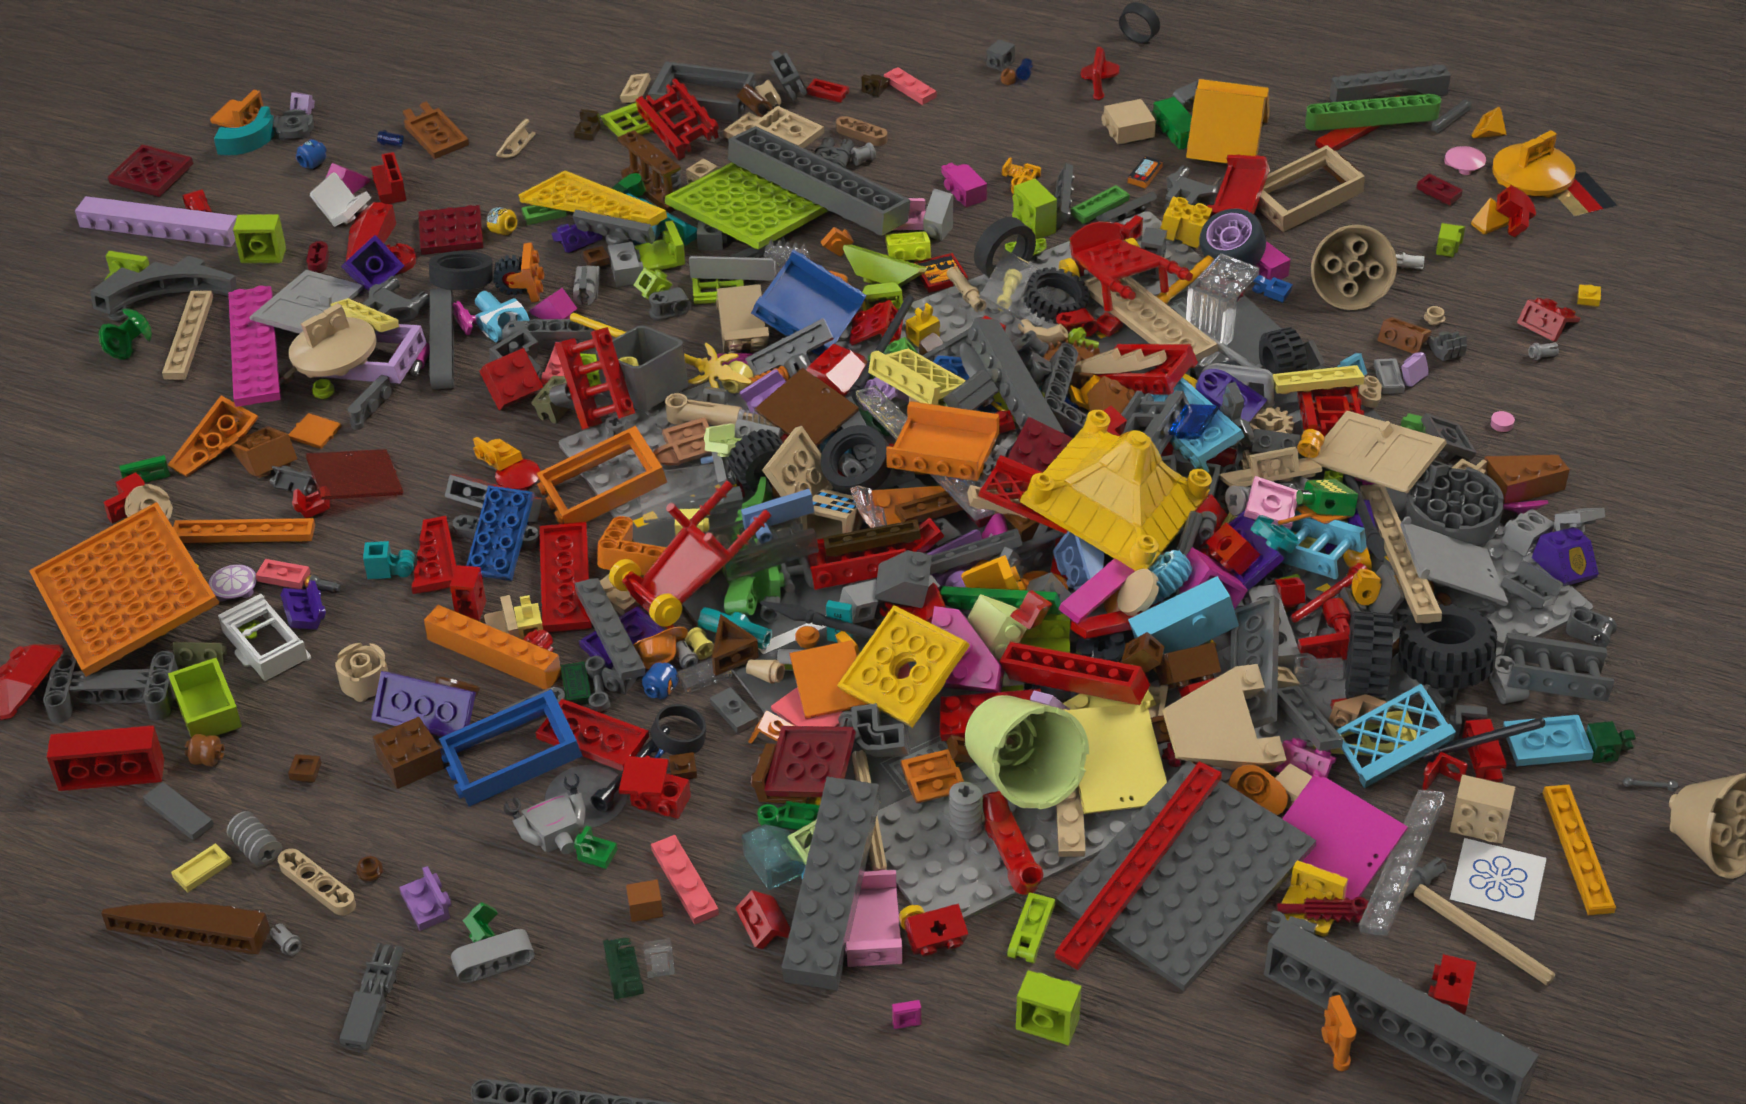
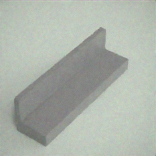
(732, 268)

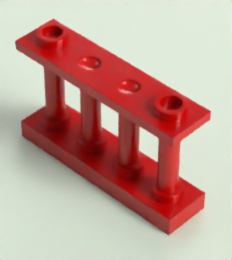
(578, 382)
(847, 569)

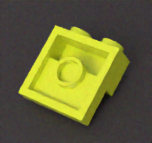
(909, 246)

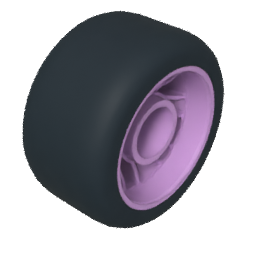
(1235, 235)

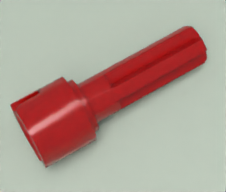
(1337, 615)

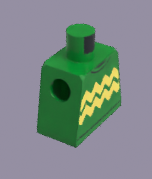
(1328, 497)

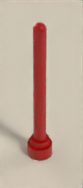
(1328, 594)

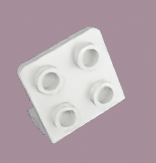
(337, 200)

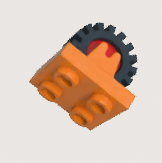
(520, 273)

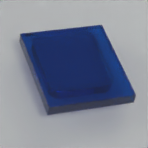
(1192, 421)

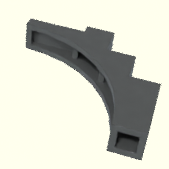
(157, 279)

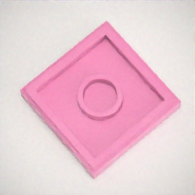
(1271, 501)

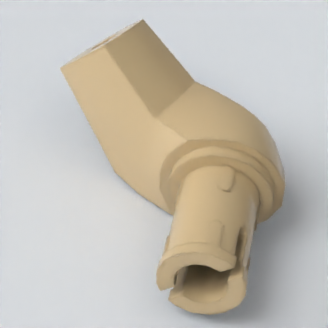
(1045, 335)

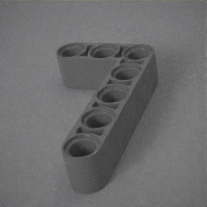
(1056, 386)

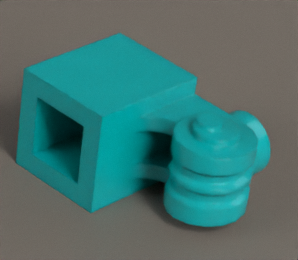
(381, 563)

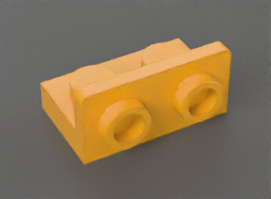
(496, 453)

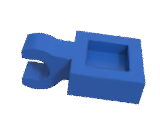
(1274, 288)

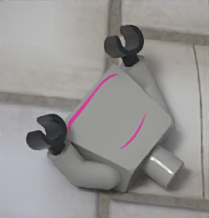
(551, 822)

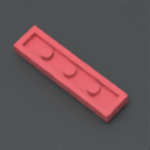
(684, 879)

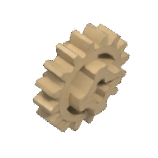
(1273, 420)

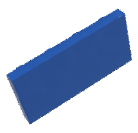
(500, 532)

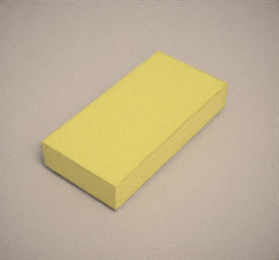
(201, 867)

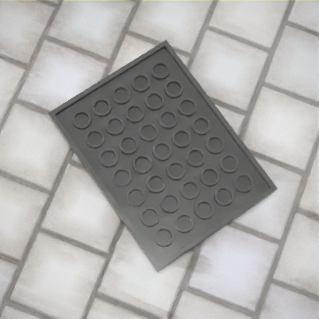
(1203, 885)

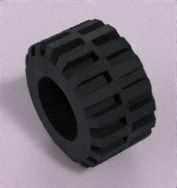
(1282, 351)
(752, 455)

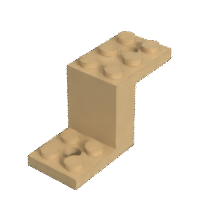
(738, 326)

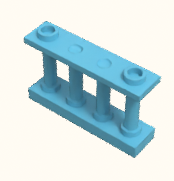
(1336, 532)

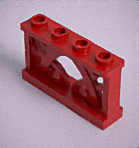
(1179, 359)

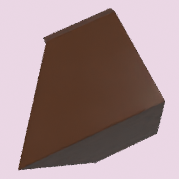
(732, 647)

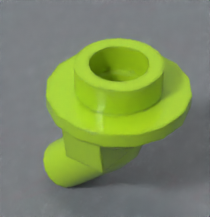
(1079, 334)

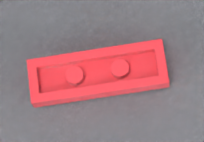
(910, 86)

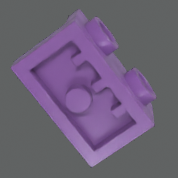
(761, 389)
(426, 900)

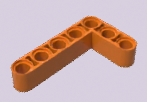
(618, 545)

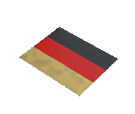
(1584, 196)

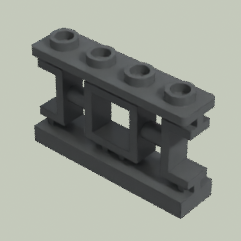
(1155, 415)

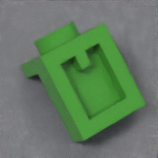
(1413, 422)

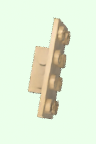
(1273, 466)

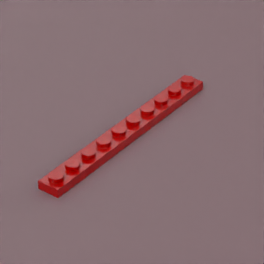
(1137, 866)

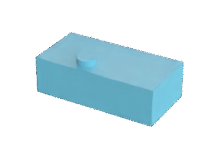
(1188, 617)

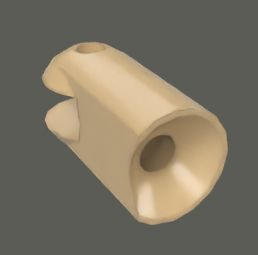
(769, 93)

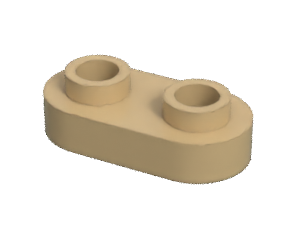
(1370, 392)

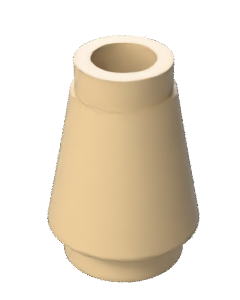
(767, 670)

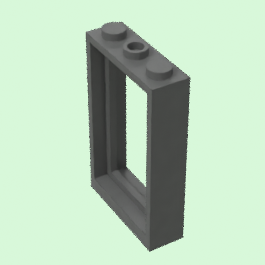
(705, 76)

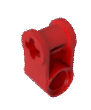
(1078, 319)

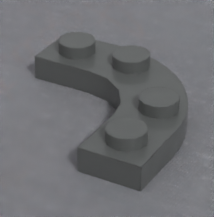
(1031, 559)

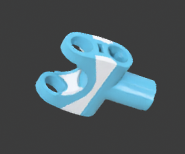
(497, 314)

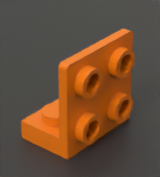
(239, 113)

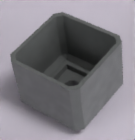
(660, 366)

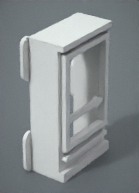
(274, 661)

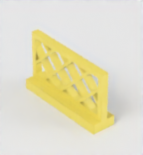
(914, 375)

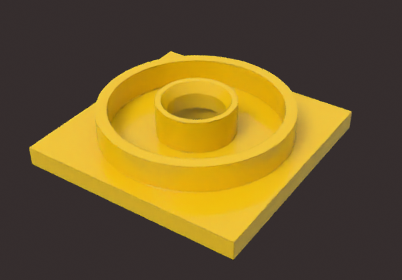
(896, 642)

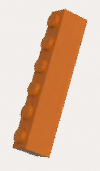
(493, 647)

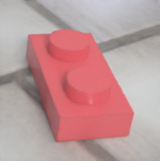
(282, 574)

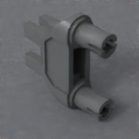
(1193, 191)
(385, 301)

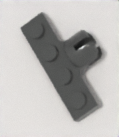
(614, 229)
(792, 350)
(1232, 408)

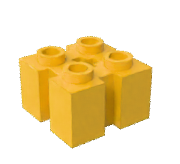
(1185, 221)

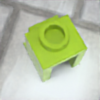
(1449, 239)

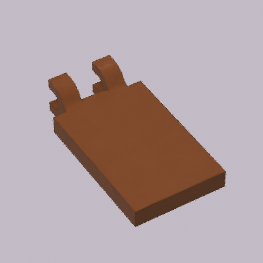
(434, 131)

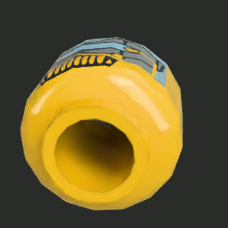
(501, 221)

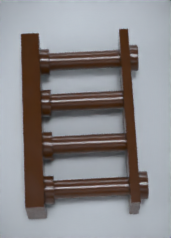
(657, 160)

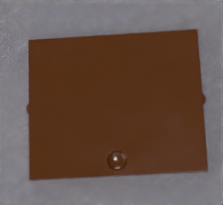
(808, 404)

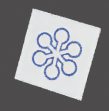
(1498, 879)

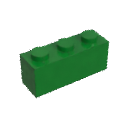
(1173, 121)

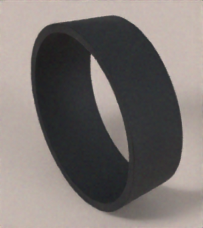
(1147, 14)
(676, 746)

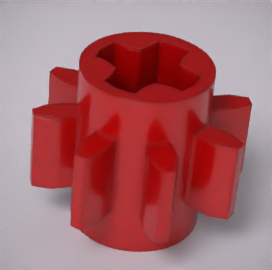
(540, 638)

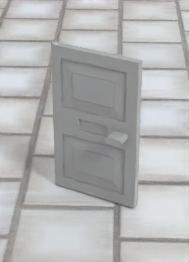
(303, 299)

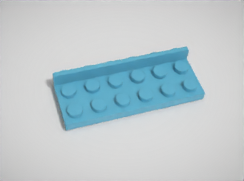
(1216, 437)

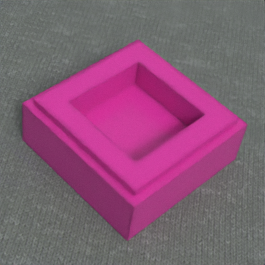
(906, 1014)

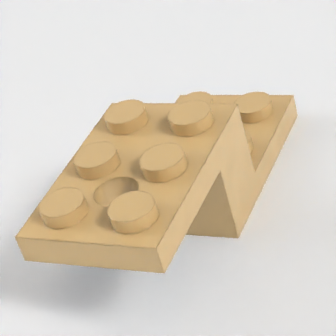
(780, 123)

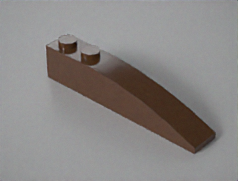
(193, 924)

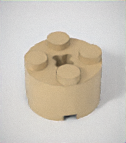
(360, 670)

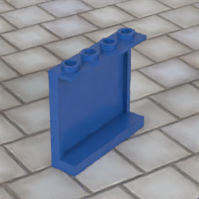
(805, 295)

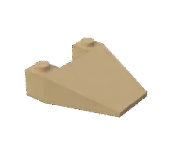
(1217, 726)

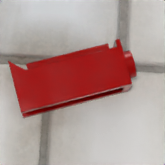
(1487, 757)

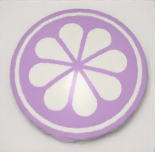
(233, 582)

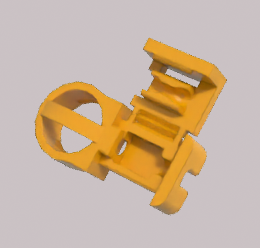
(1019, 173)

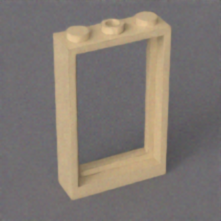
(1324, 156)

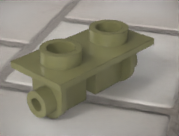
(194, 652)

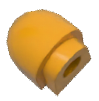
(1352, 557)
(1365, 586)

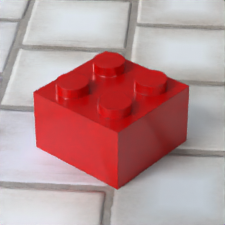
(511, 379)

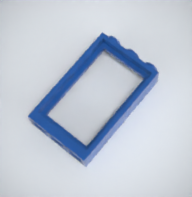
(521, 771)

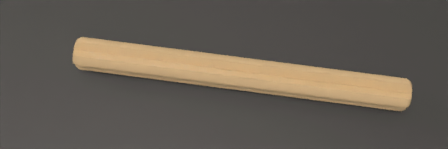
(876, 848)
(1484, 934)

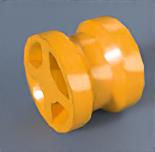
(1310, 443)

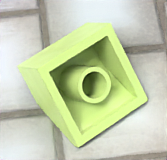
(994, 625)

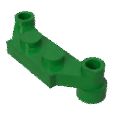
(792, 815)

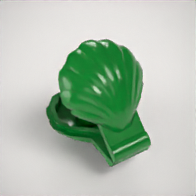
(118, 339)

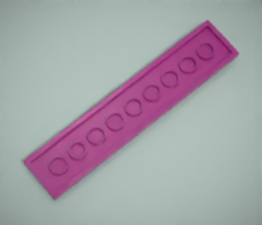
(252, 349)

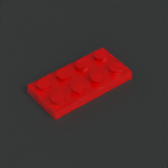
(957, 710)
(598, 735)

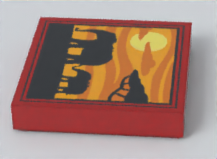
(936, 274)

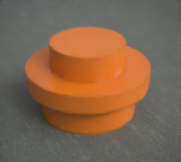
(807, 637)

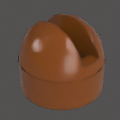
(1008, 76)

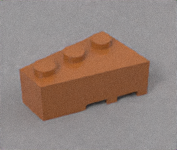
(1527, 475)

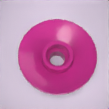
(1523, 507)

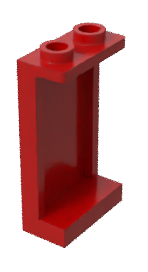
(1242, 183)

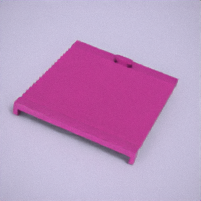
(1345, 832)

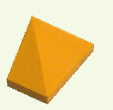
(1490, 125)
(1489, 219)

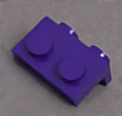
(574, 238)
(303, 607)

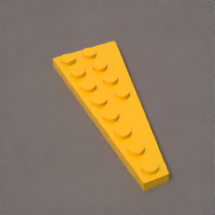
(574, 193)

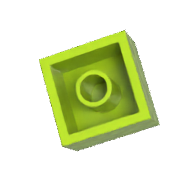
(1035, 208)
(259, 238)
(1048, 1007)

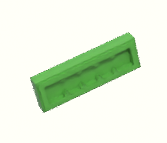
(1100, 204)

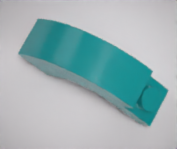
(246, 138)

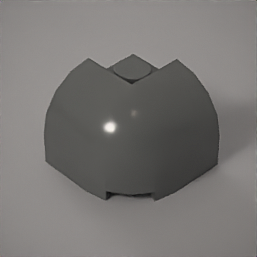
(880, 733)

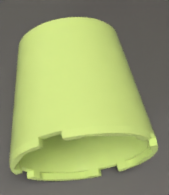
(1027, 750)

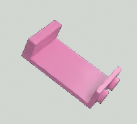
(876, 922)

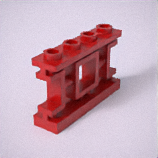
(665, 127)
(1327, 399)

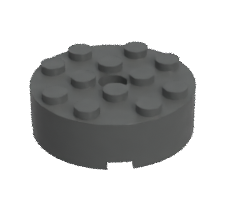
(1459, 506)

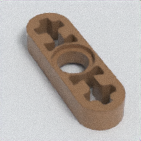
(850, 127)

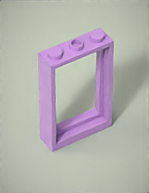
(398, 366)

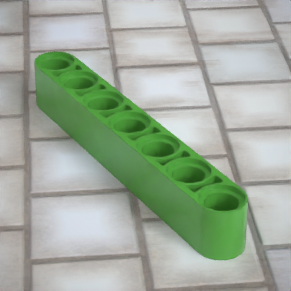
(1372, 112)

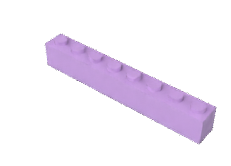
(156, 221)

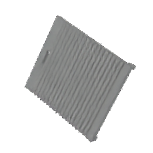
(1453, 562)

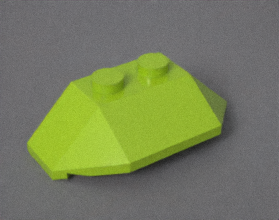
(880, 267)

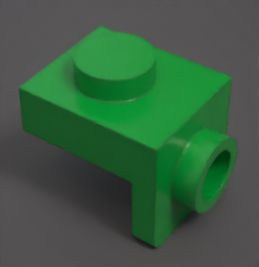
(594, 849)
(478, 921)

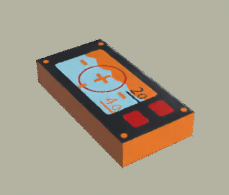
(1145, 172)

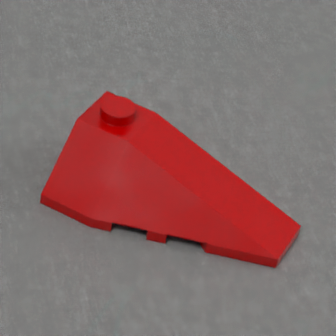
(374, 220)

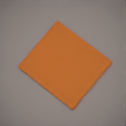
(817, 678)

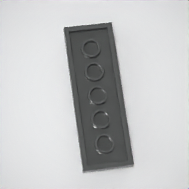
(1258, 643)

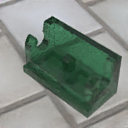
(623, 968)

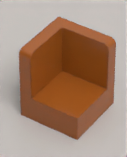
(644, 900)

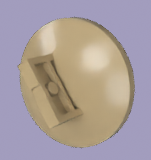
(332, 344)

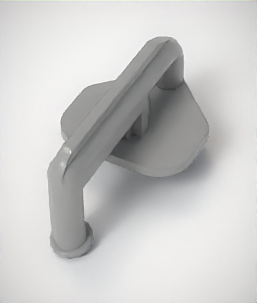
(1247, 375)

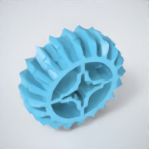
(1172, 571)

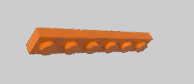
(245, 530)

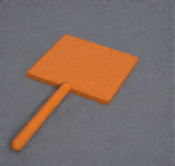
(1307, 512)

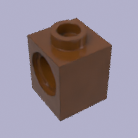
(1143, 652)

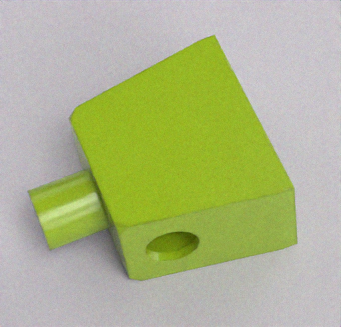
(881, 293)

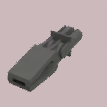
(368, 1003)

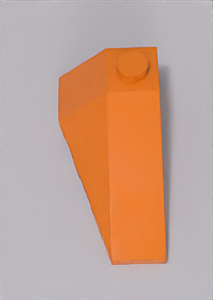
(215, 433)

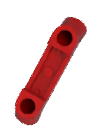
(1002, 827)

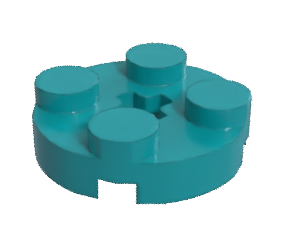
(1276, 535)

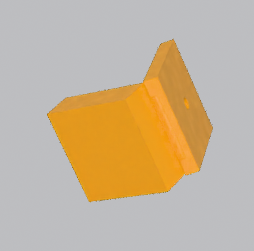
(1226, 120)

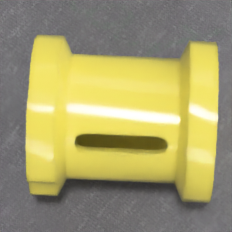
(701, 645)

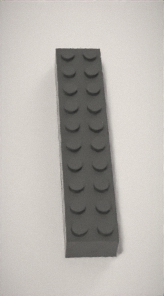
(819, 180)
(1401, 1015)

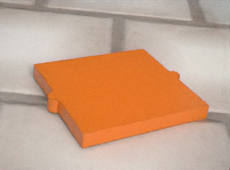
(314, 431)

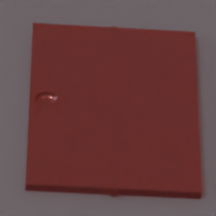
(354, 474)

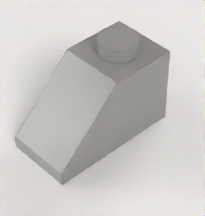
(939, 215)

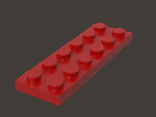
(562, 565)

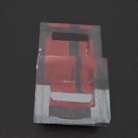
(872, 514)

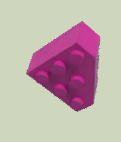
(978, 667)

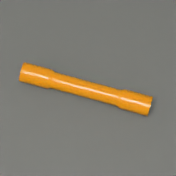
(1179, 285)

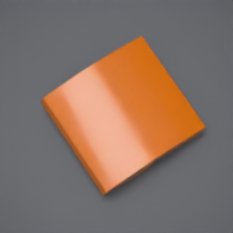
(931, 775)

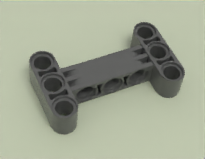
(70, 687)

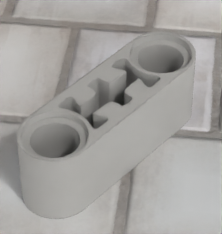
(492, 955)

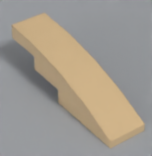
(1115, 363)

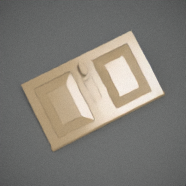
(1378, 451)

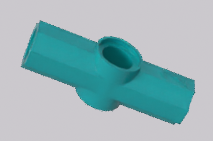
(710, 618)

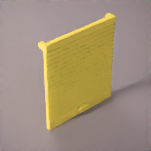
(1120, 758)

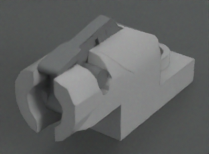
(586, 284)

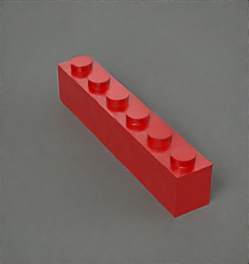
(1075, 673)

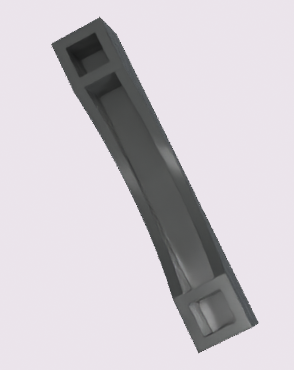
(1423, 79)

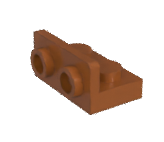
(1403, 335)

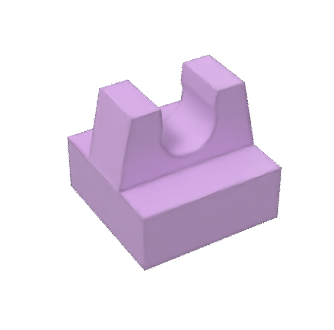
(302, 102)

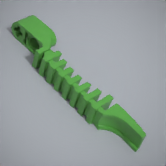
(745, 591)

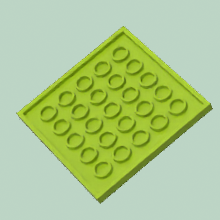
(744, 205)

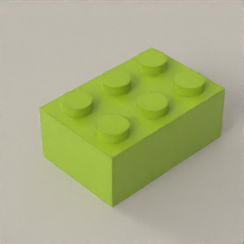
(205, 699)

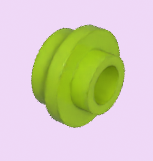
(322, 389)

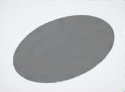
(591, 779)

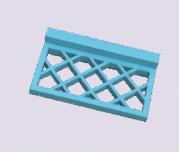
(1409, 751)

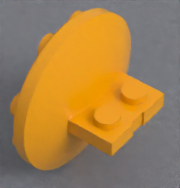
(1535, 167)

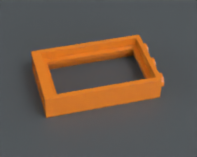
(592, 457)

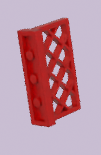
(1017, 477)

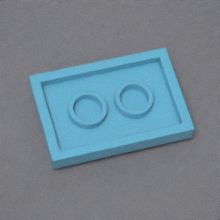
(1558, 741)

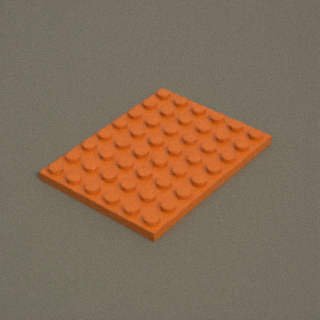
(122, 588)

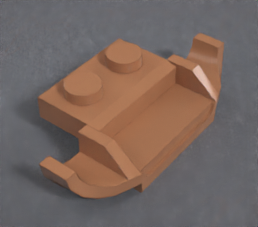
(683, 443)

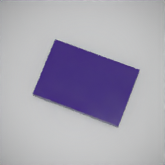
(636, 624)

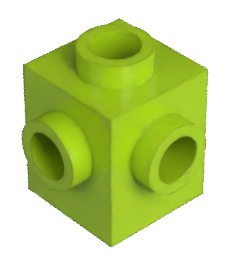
(652, 282)

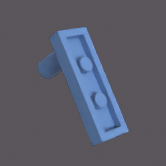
(781, 509)

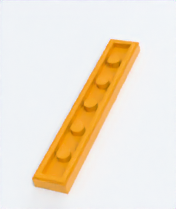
(1579, 850)

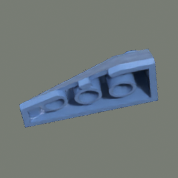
(1077, 560)

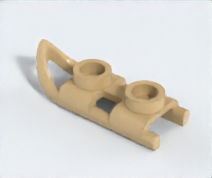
(511, 142)

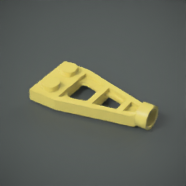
(1391, 730)

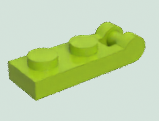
(1031, 927)

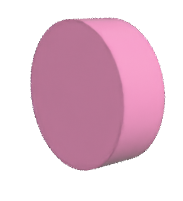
(1502, 421)

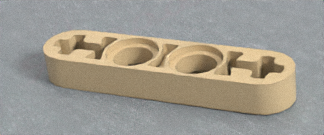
(319, 879)

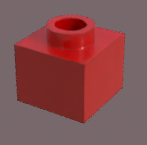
(1291, 591)

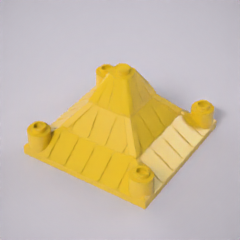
(1116, 493)

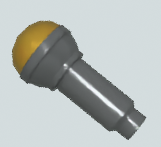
(322, 584)

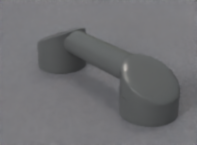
(599, 699)

